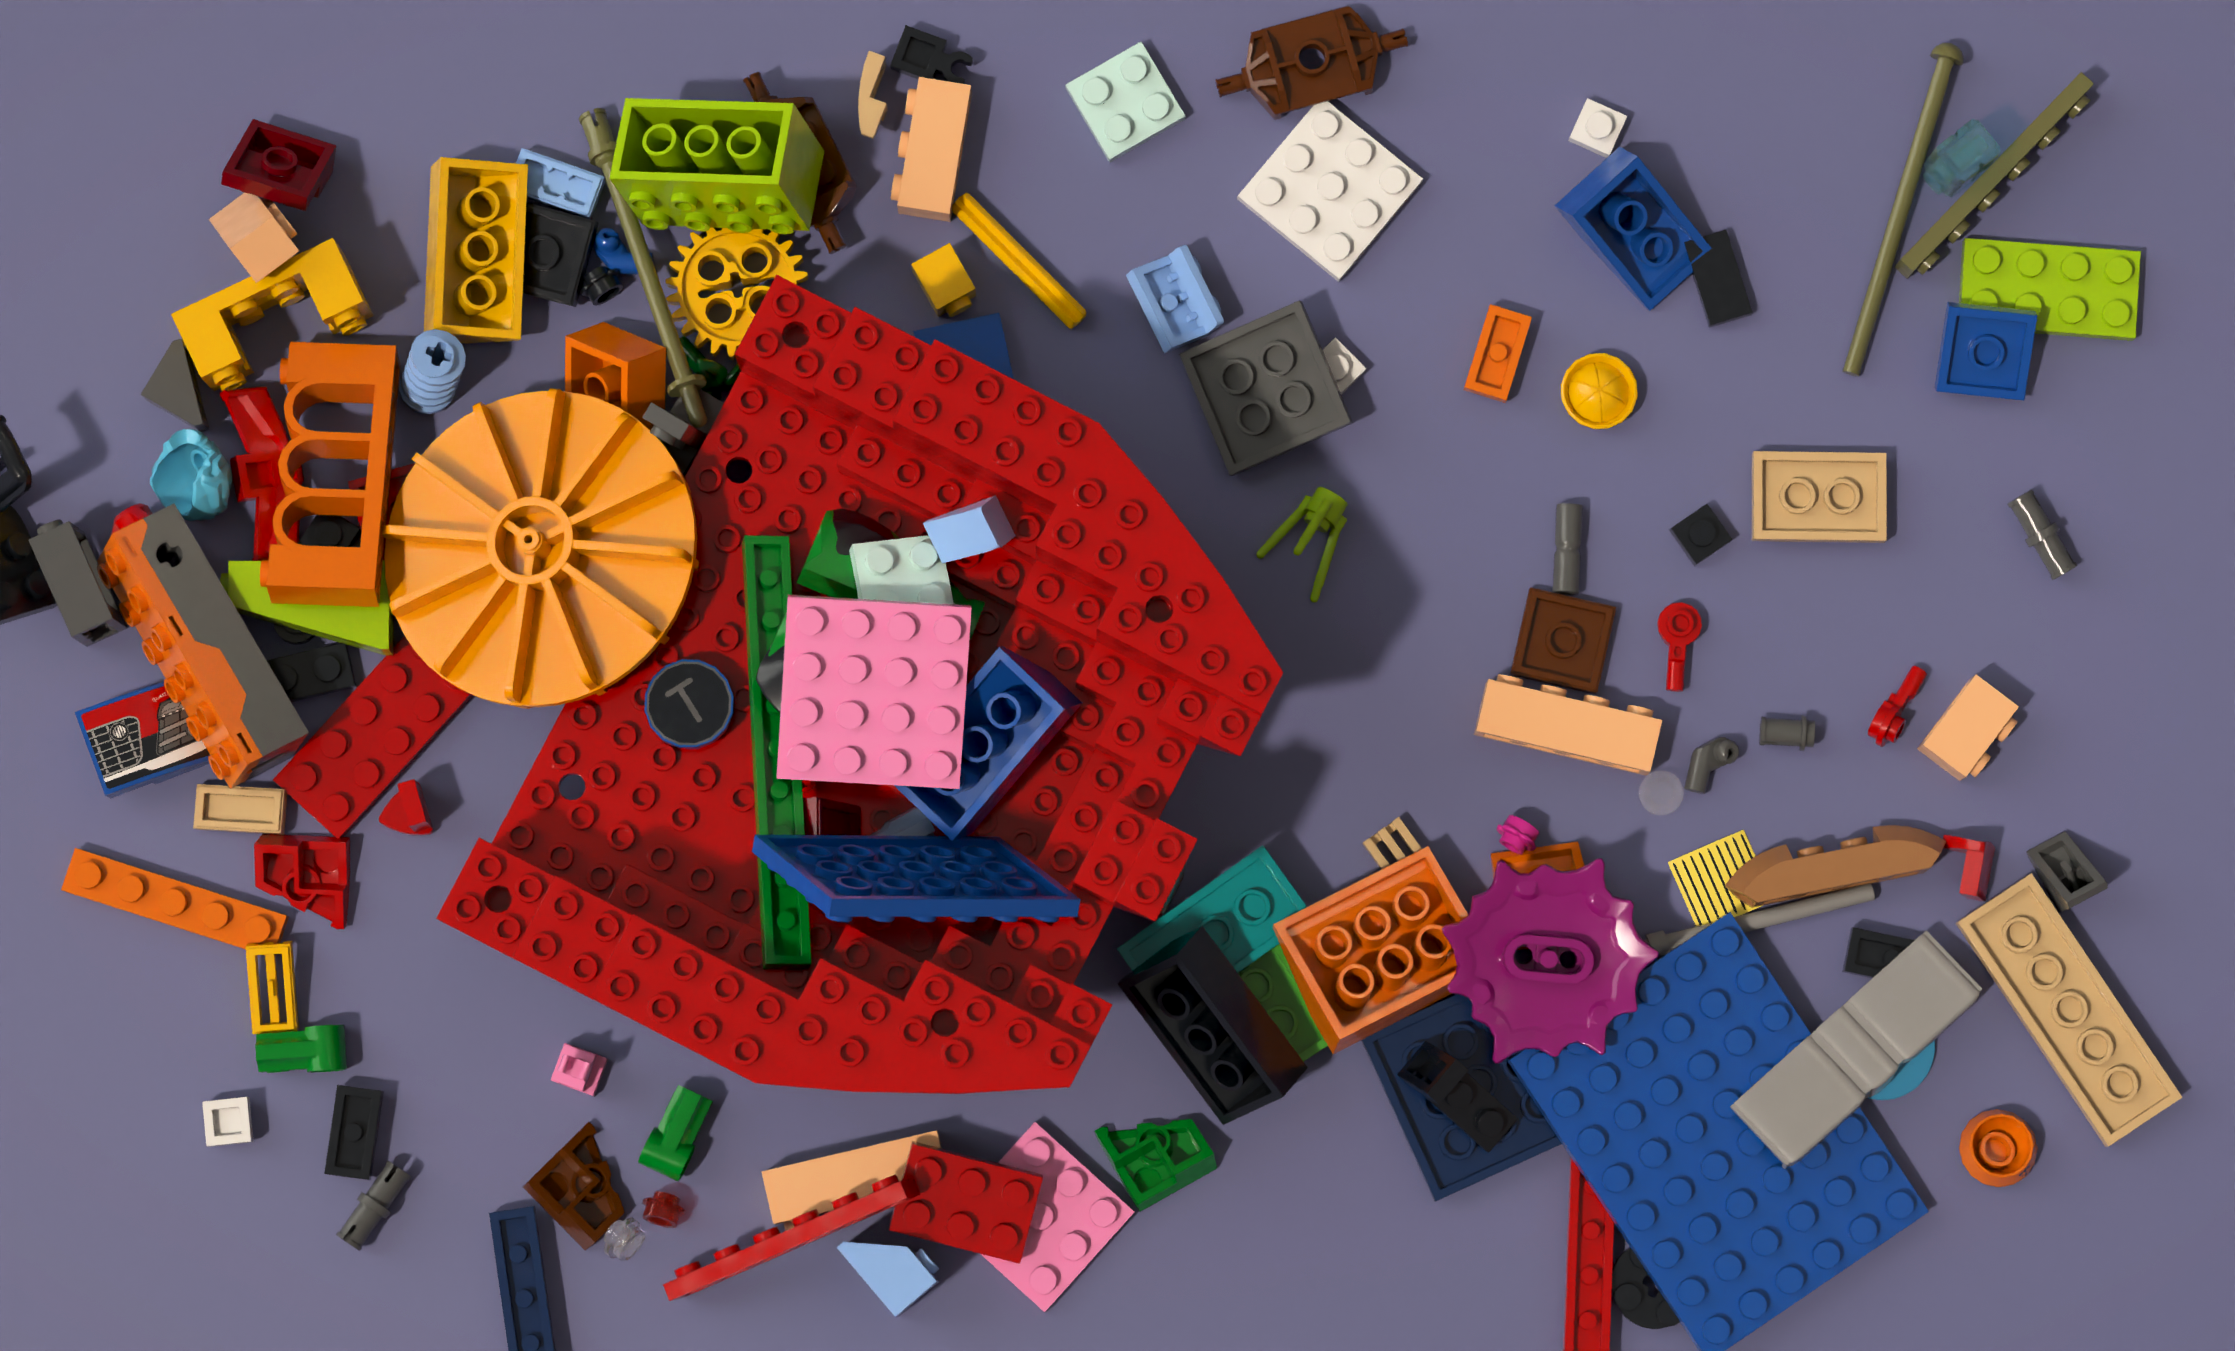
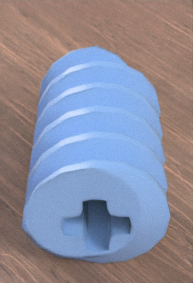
(432, 371)

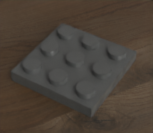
(1266, 388)

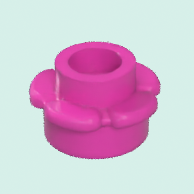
(1517, 835)

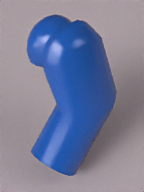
(614, 252)

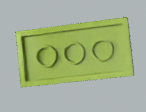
(2068, 286)

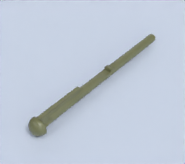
(1946, 56)

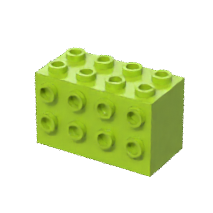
(717, 165)

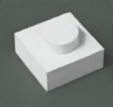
(1597, 128)
(1343, 364)
(227, 1121)

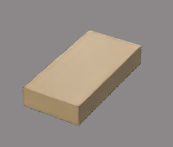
(240, 809)

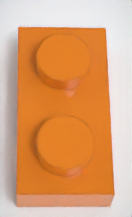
(1497, 353)

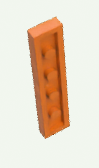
(171, 901)

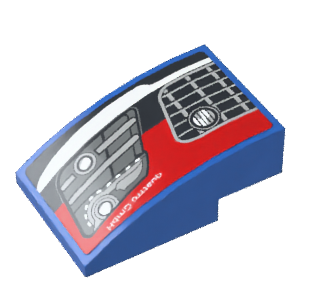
(139, 740)

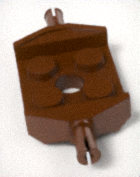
(1285, 85)
(835, 181)

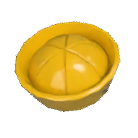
(1599, 391)

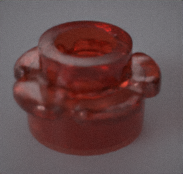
(663, 1209)

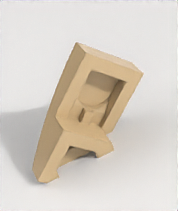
(869, 109)

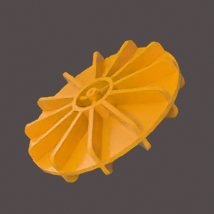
(540, 549)

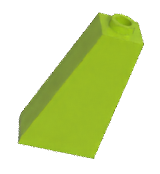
(352, 625)

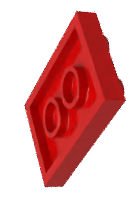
(967, 1202)

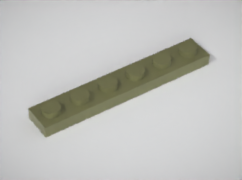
(1983, 191)

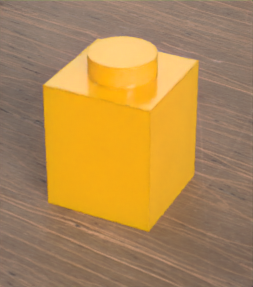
(944, 281)

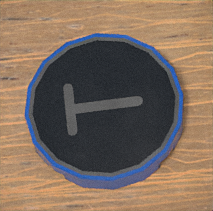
(689, 704)

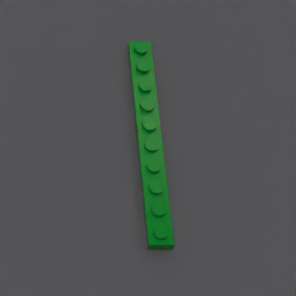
(777, 801)

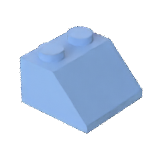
(892, 1272)

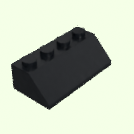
(1213, 1026)

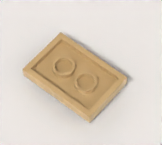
(1819, 497)

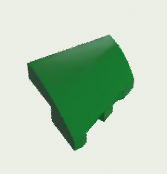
(1157, 1158)

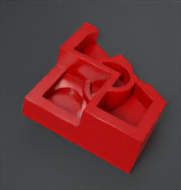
(306, 872)

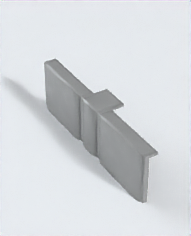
(1857, 1050)

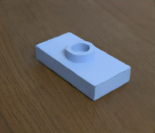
(561, 184)

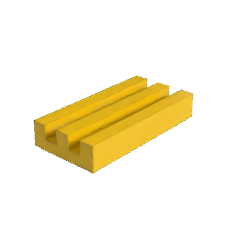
(269, 949)

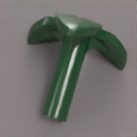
(714, 373)

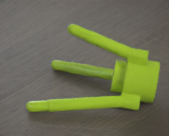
(1321, 512)

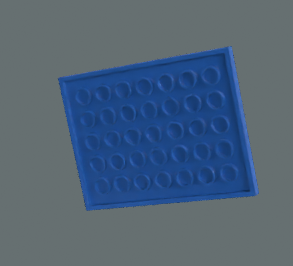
(1684, 1175)

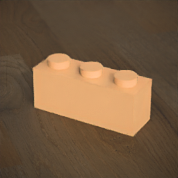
(932, 148)
(256, 234)

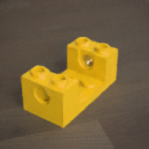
(209, 322)

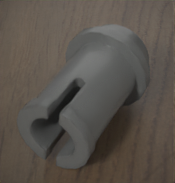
(1787, 732)

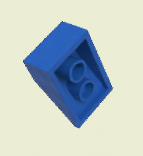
(1633, 226)

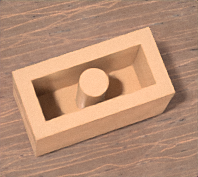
(1969, 728)

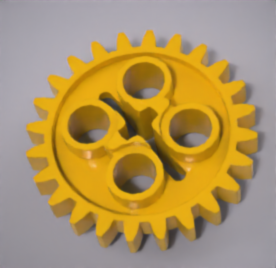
(730, 250)

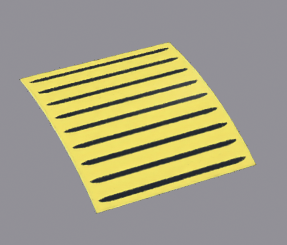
(1704, 874)

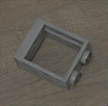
(75, 582)

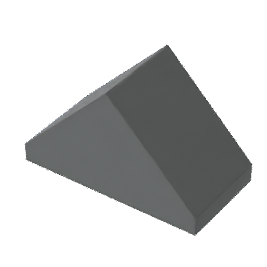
(176, 388)
(2065, 872)

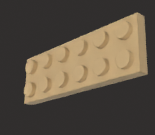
(2068, 1010)

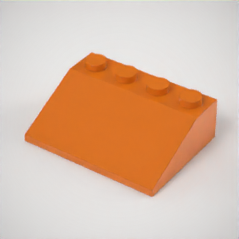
(1374, 949)

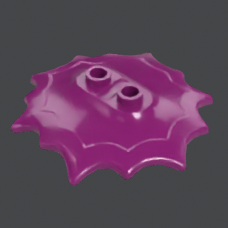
(1541, 1000)

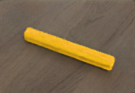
(1018, 260)

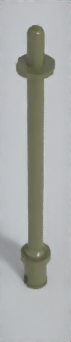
(686, 384)

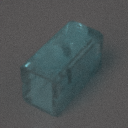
(1960, 159)

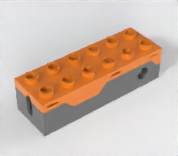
(199, 643)

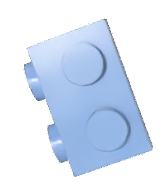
(1176, 299)

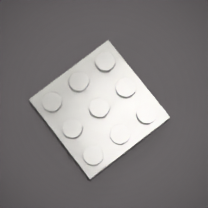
(1330, 189)

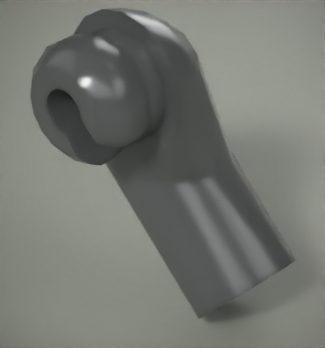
(1707, 759)

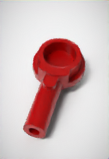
(1678, 627)
(1887, 722)

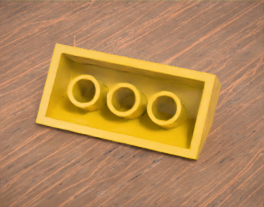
(476, 249)

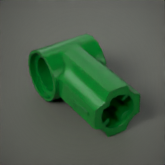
(314, 1049)
(672, 1142)

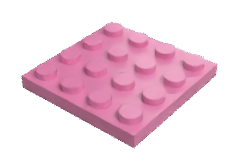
(873, 691)

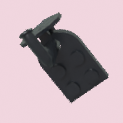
(21, 578)

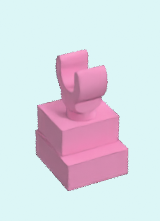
(579, 1069)

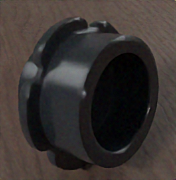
(601, 285)

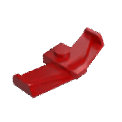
(257, 472)

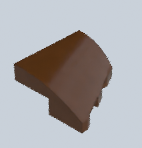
(578, 1189)

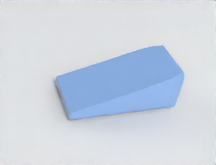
(969, 530)

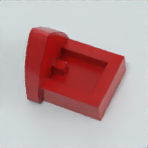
(407, 811)
(1976, 866)

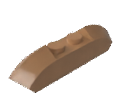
(1779, 878)

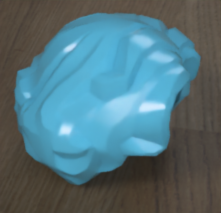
(192, 476)

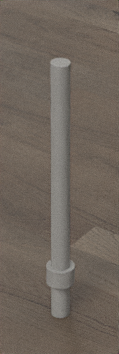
(1772, 916)

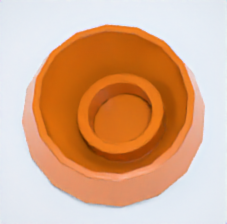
(1994, 1161)

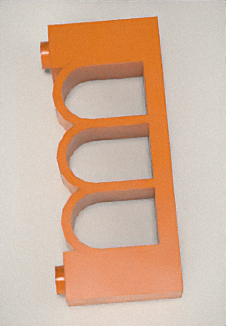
(334, 573)

